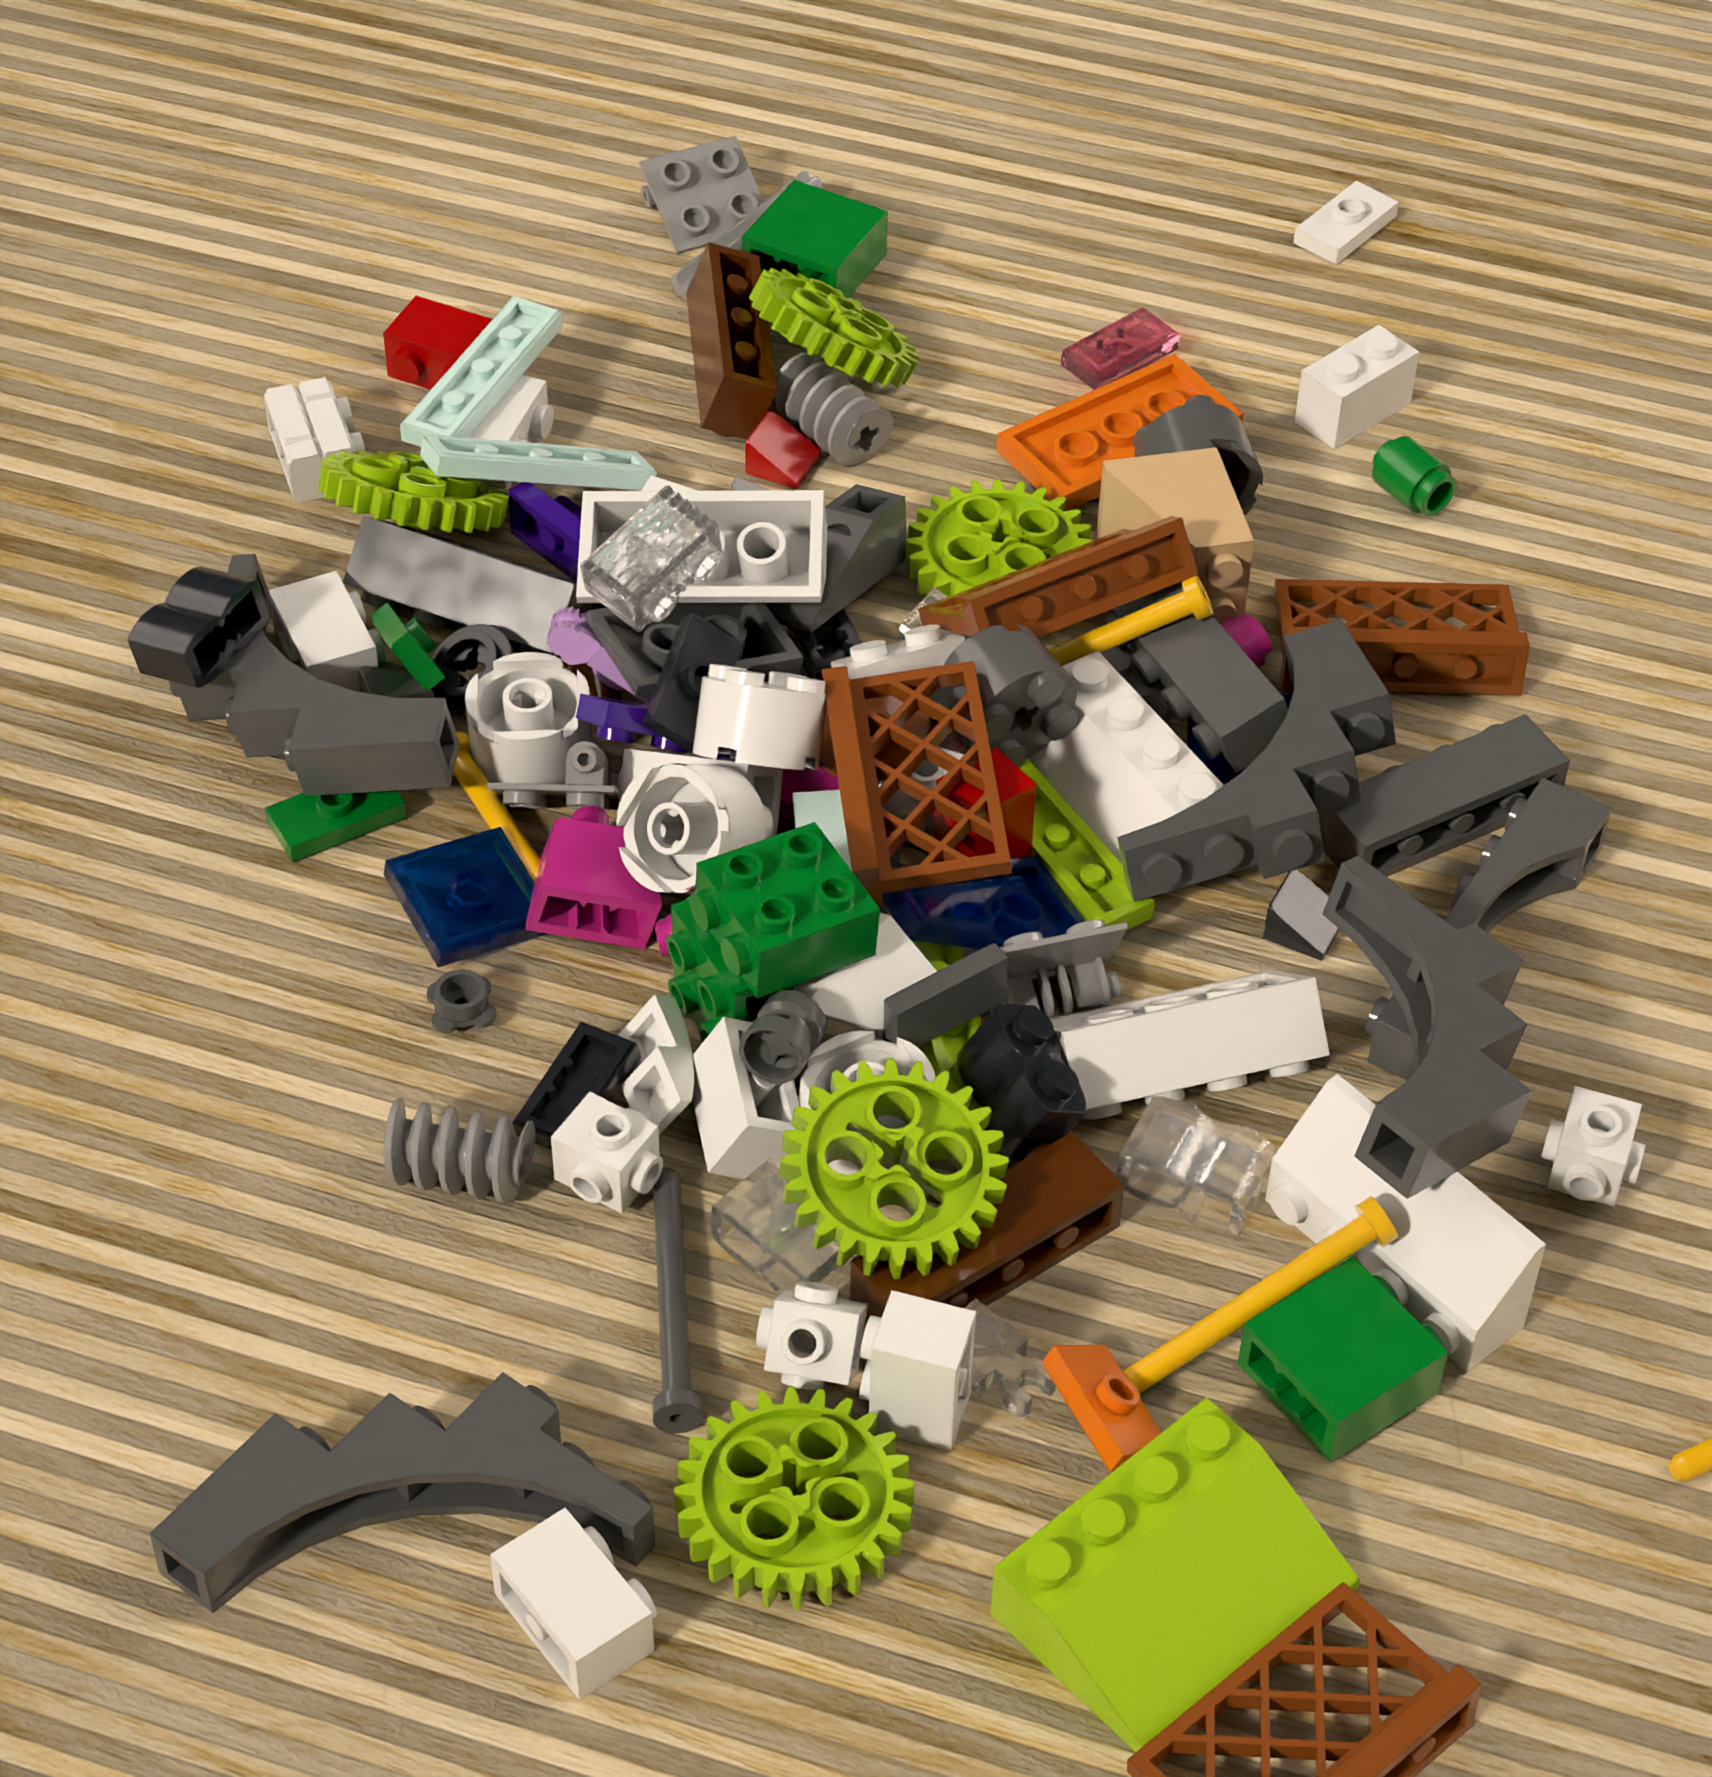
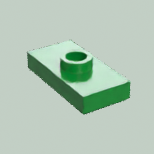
(409, 644)
(323, 821)

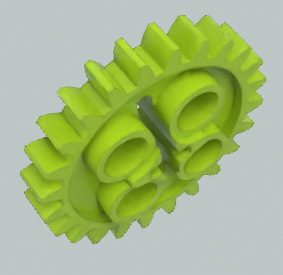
(834, 327)
(410, 493)
(987, 535)
(850, 1204)
(794, 1497)

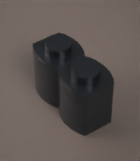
(198, 626)
(1020, 1076)

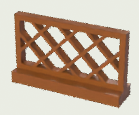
(1072, 583)
(1427, 652)
(864, 799)
(1397, 1747)

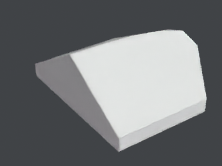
(859, 990)

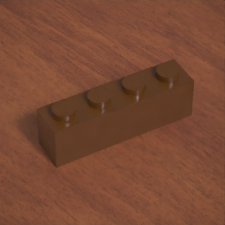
(729, 343)
(1050, 1210)

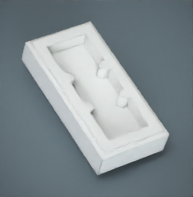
(1346, 222)

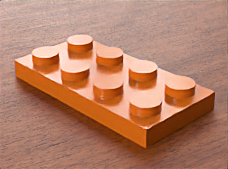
(1070, 442)

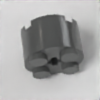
(1205, 425)
(1021, 691)

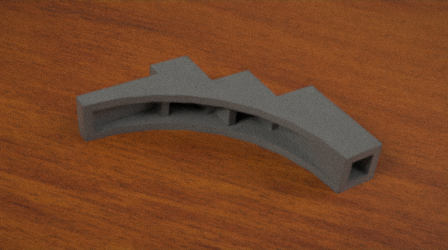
(327, 732)
(1273, 806)
(1461, 1032)
(395, 1464)

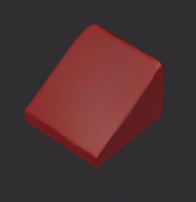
(779, 452)

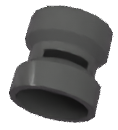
(782, 1036)

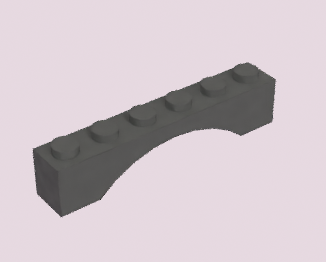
(1542, 853)

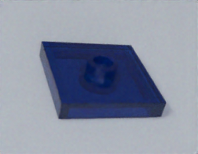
(464, 895)

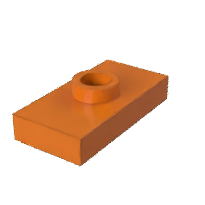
(1101, 1401)

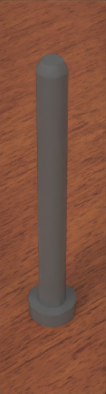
(677, 1406)

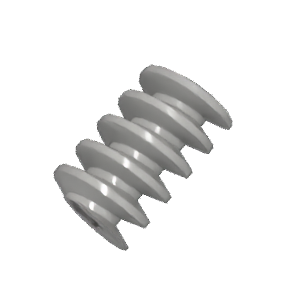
(831, 410)
(457, 1154)

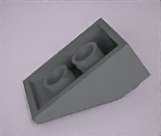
(644, 653)

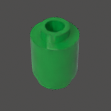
(1413, 476)

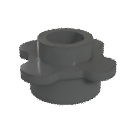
(461, 1001)

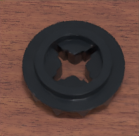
(463, 652)

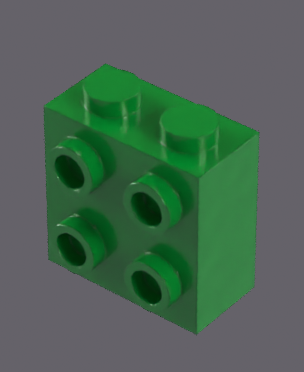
(819, 236)
(785, 910)
(702, 978)
(1342, 1358)

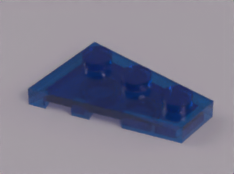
(986, 908)

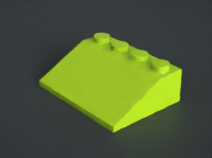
(1167, 1575)

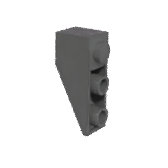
(862, 547)

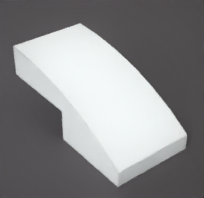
(665, 1072)

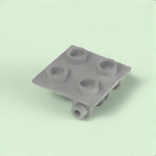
(700, 191)
(585, 783)
(1072, 963)

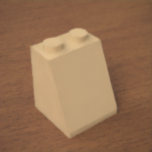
(1199, 491)

